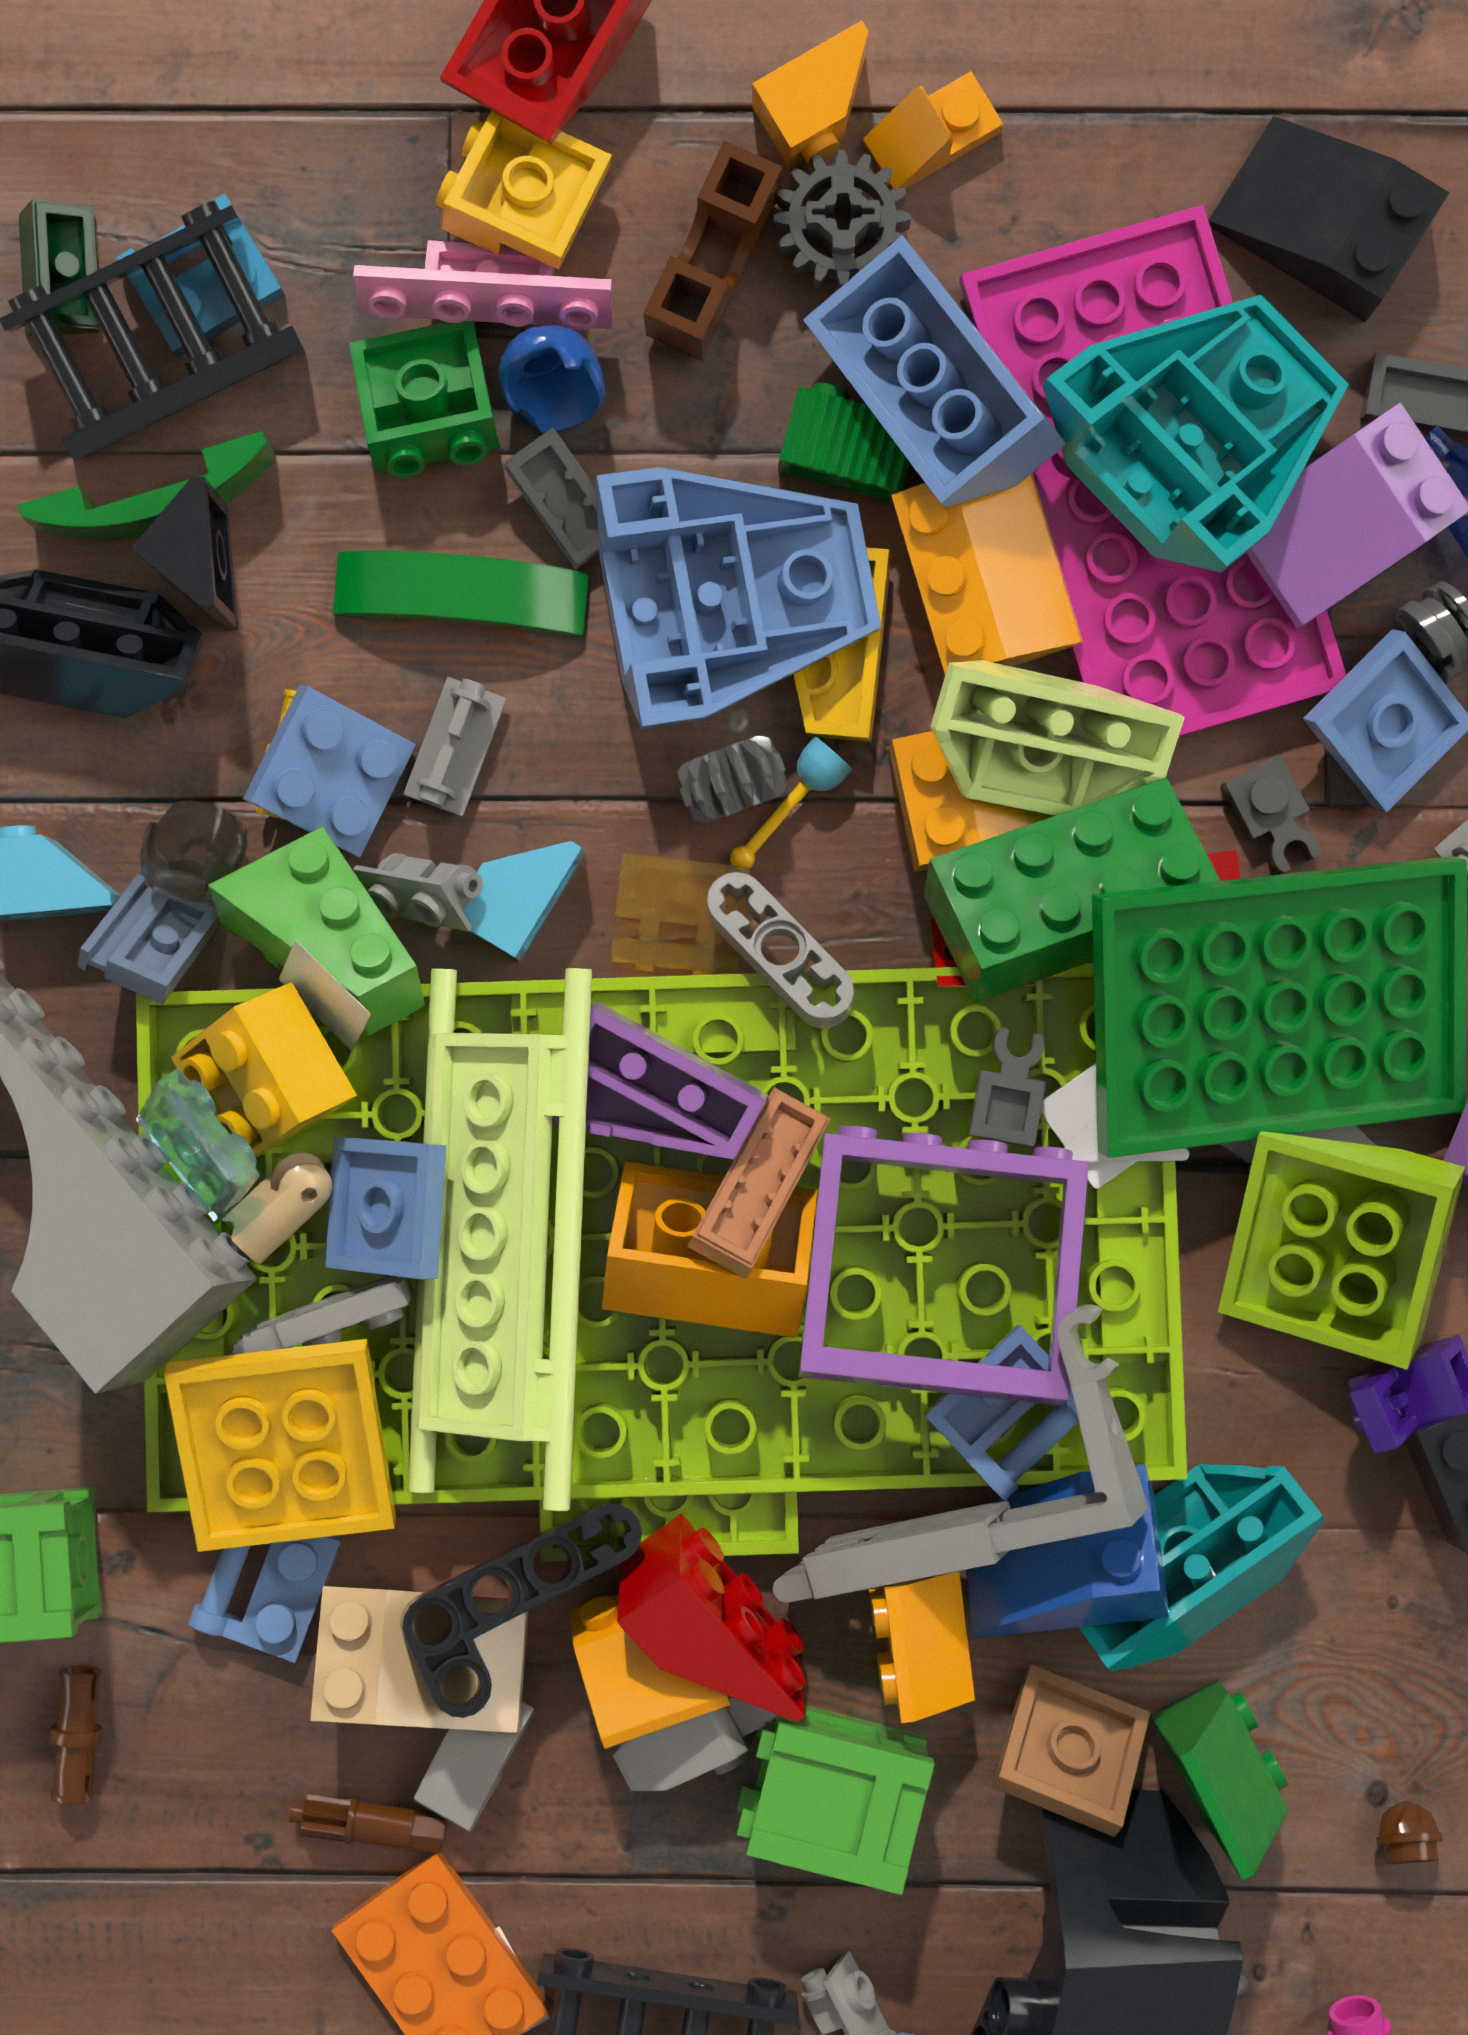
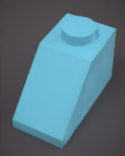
(46, 879)
(520, 895)

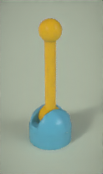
(819, 771)

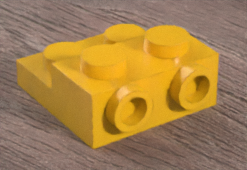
(521, 190)

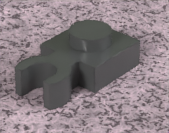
(1267, 803)
(1006, 1101)

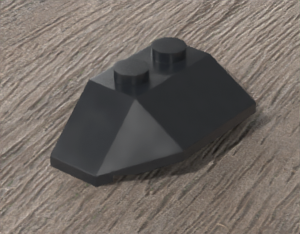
(91, 644)

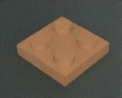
(1072, 1750)

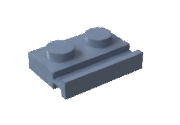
(148, 940)

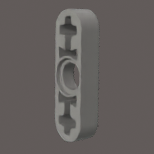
(736, 927)

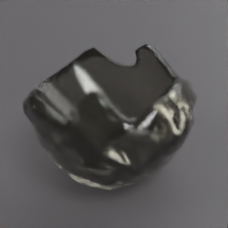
(191, 850)

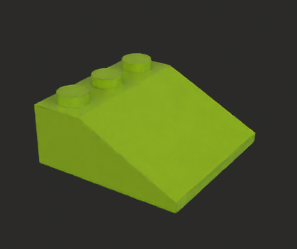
(1341, 1243)

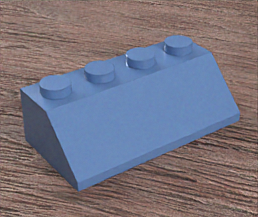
(933, 379)

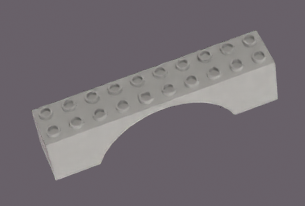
(115, 1247)

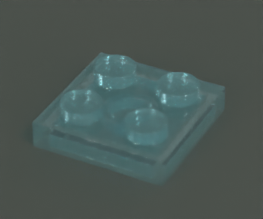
(196, 1144)

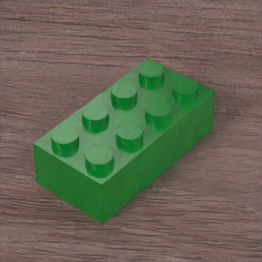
(1024, 898)

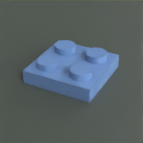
(1388, 720)
(329, 770)
(386, 1207)

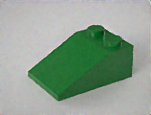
(1225, 1772)

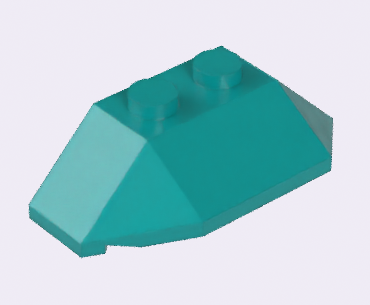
(1222, 1545)

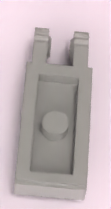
(320, 1322)

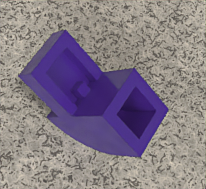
(1395, 1401)

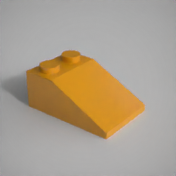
(935, 811)

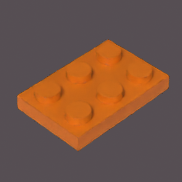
(439, 1957)

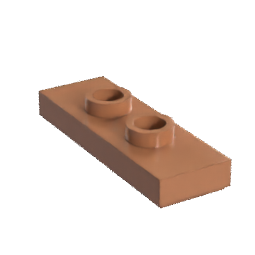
(759, 1183)

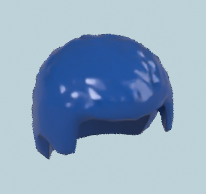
(552, 378)

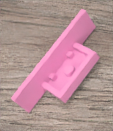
(479, 286)

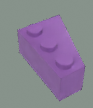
(661, 1092)

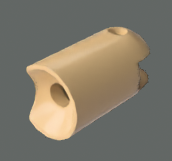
(279, 1205)

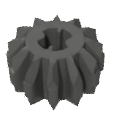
(732, 779)

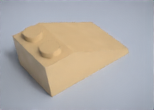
(372, 1679)

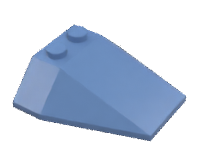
(725, 587)

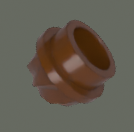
(1408, 1834)

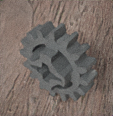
(818, 224)

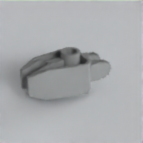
(691, 1747)

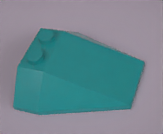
(1196, 427)

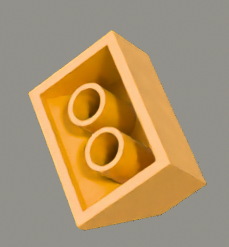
(988, 575)
(661, 1277)

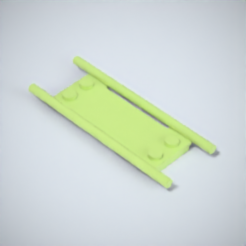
(484, 1315)

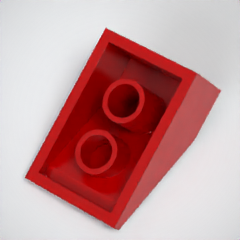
(540, 57)

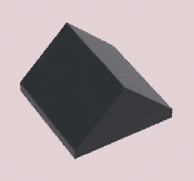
(194, 550)

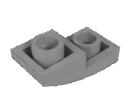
(468, 1772)

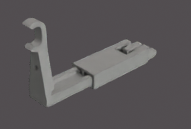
(988, 1531)

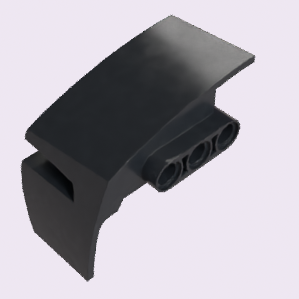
(1124, 1934)

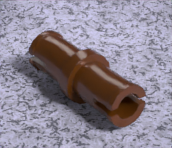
(76, 1734)

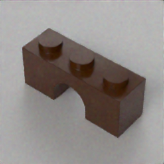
(722, 239)

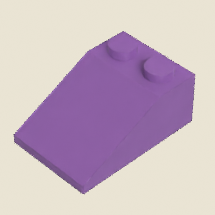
(1356, 515)

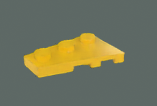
(841, 690)

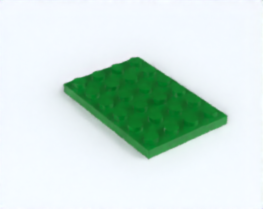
(1279, 1004)

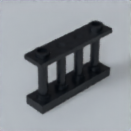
(150, 395)
(576, 1972)

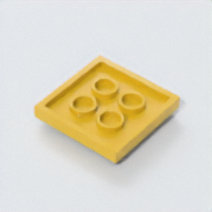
(281, 1445)

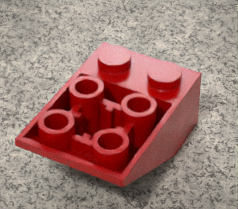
(709, 1622)

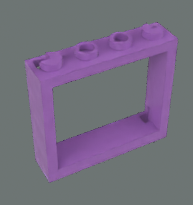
(932, 1374)

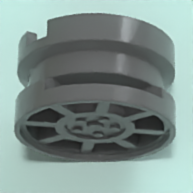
(1438, 628)

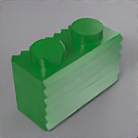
(841, 445)

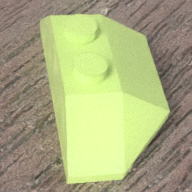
(1047, 738)

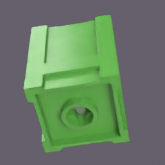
(47, 1564)
(837, 1797)

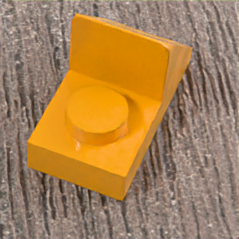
(932, 130)

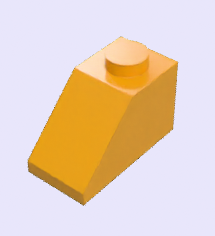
(812, 97)

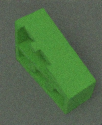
(316, 899)

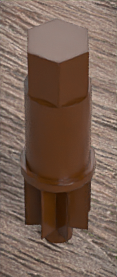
(368, 1823)

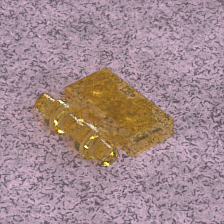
(674, 894)

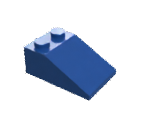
(1072, 1580)

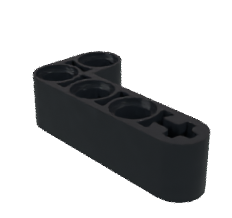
(524, 1594)

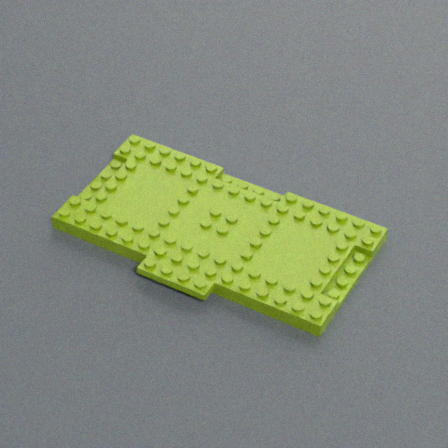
(718, 1414)

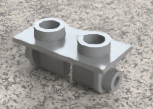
(455, 745)
(421, 891)
(843, 2000)

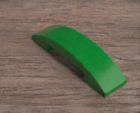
(72, 513)
(461, 591)

